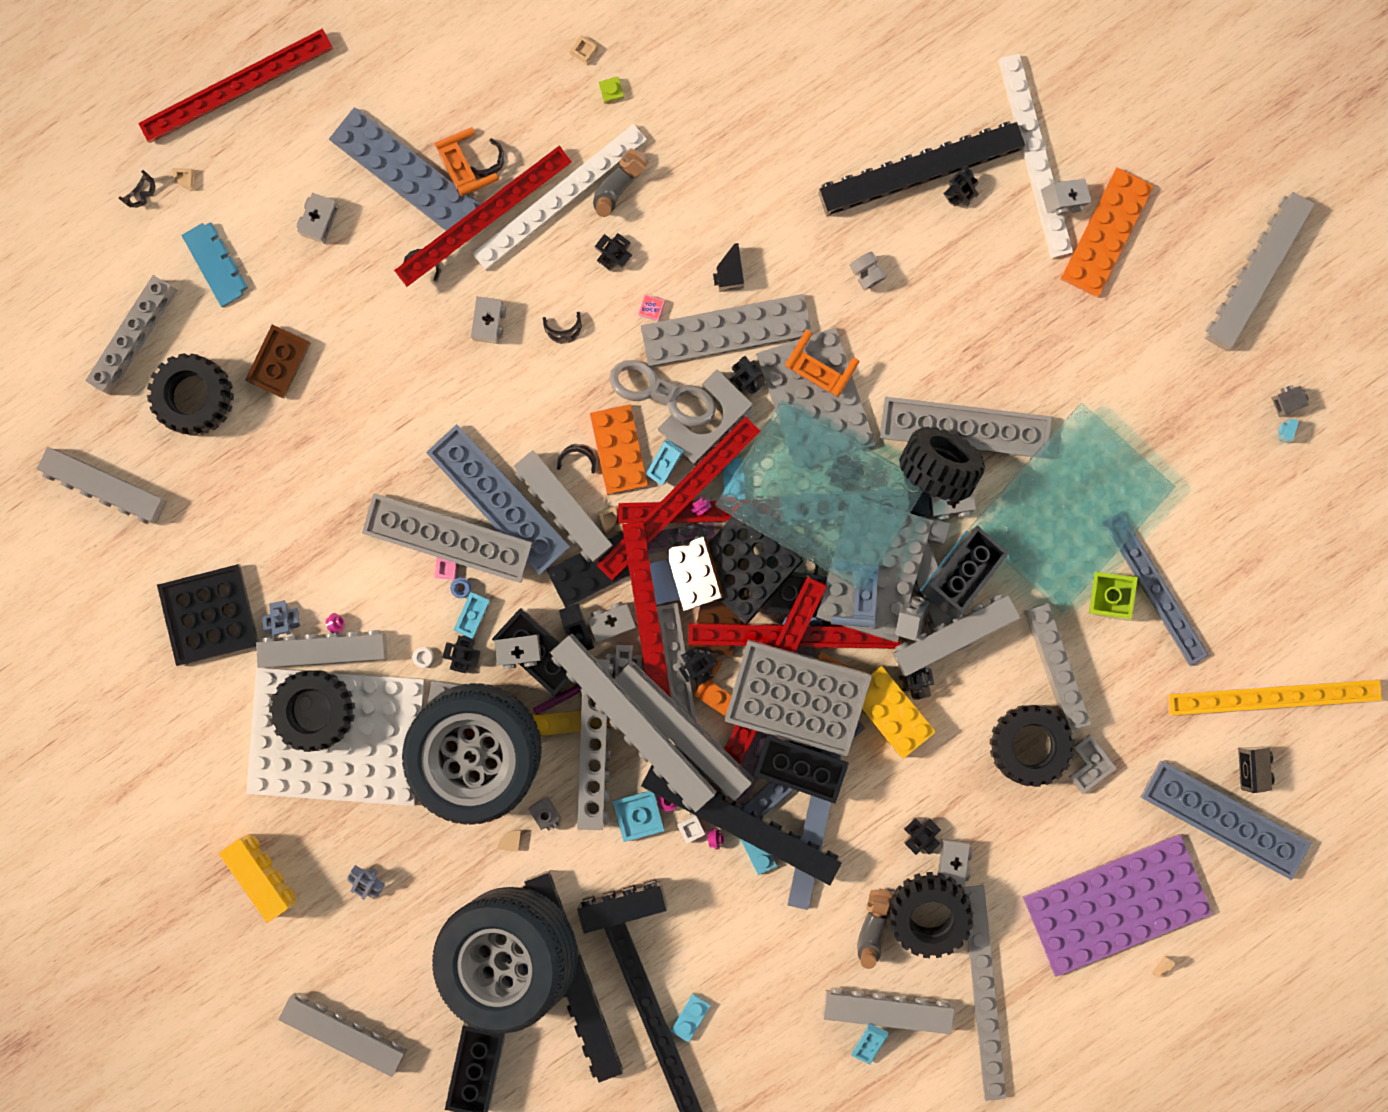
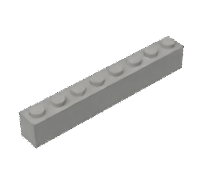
(1259, 270)
(685, 732)

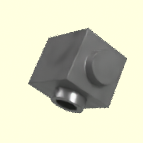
(1290, 400)
(545, 814)

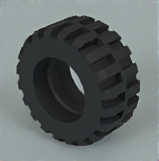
(171, 375)
(942, 464)
(283, 710)
(1059, 752)
(938, 939)

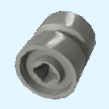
(868, 271)

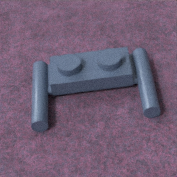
(863, 606)

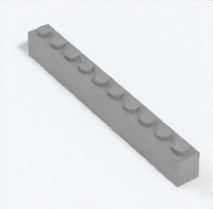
(633, 722)

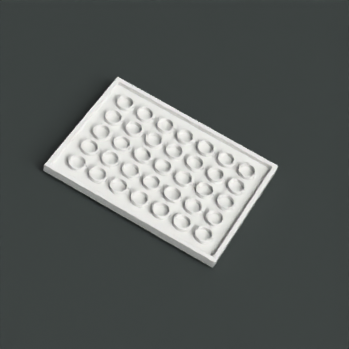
(360, 766)

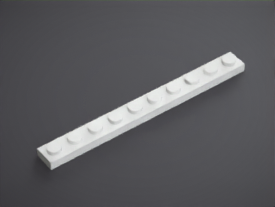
(1034, 152)
(558, 198)

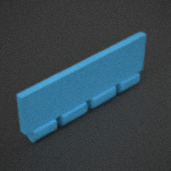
(216, 270)

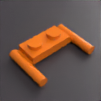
(458, 166)
(816, 371)
(713, 694)

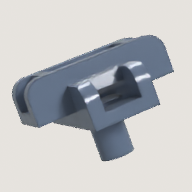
(278, 617)
(365, 882)

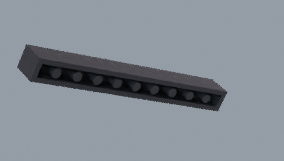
(921, 168)
(755, 831)
(583, 1001)

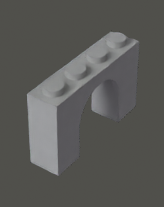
(734, 408)

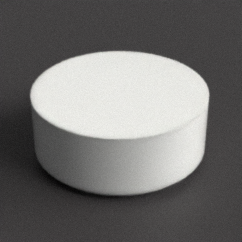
(423, 657)

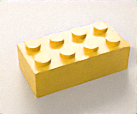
(894, 714)
(258, 877)

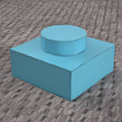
(1287, 430)

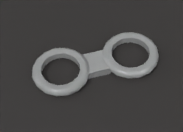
(662, 392)

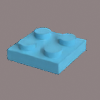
(638, 815)

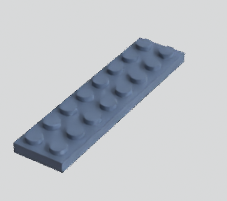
(401, 170)
(496, 497)
(1225, 820)

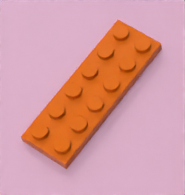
(1107, 232)

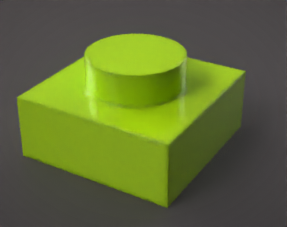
(611, 89)

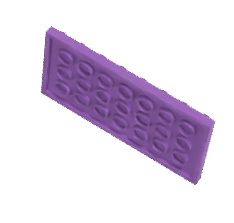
(1117, 905)

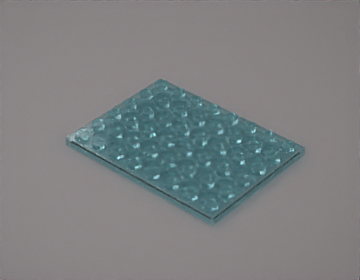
(821, 495)
(1073, 506)

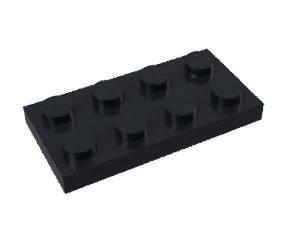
(579, 579)

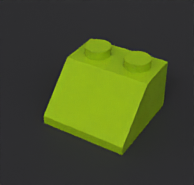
(1113, 596)

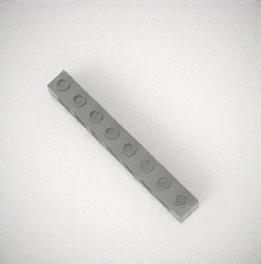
(586, 819)

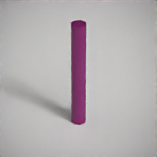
(557, 699)

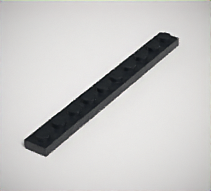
(653, 1018)

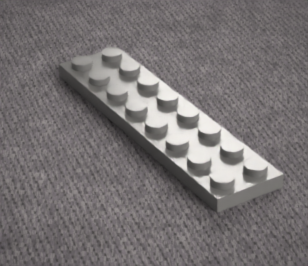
(725, 330)
(984, 428)
(447, 538)

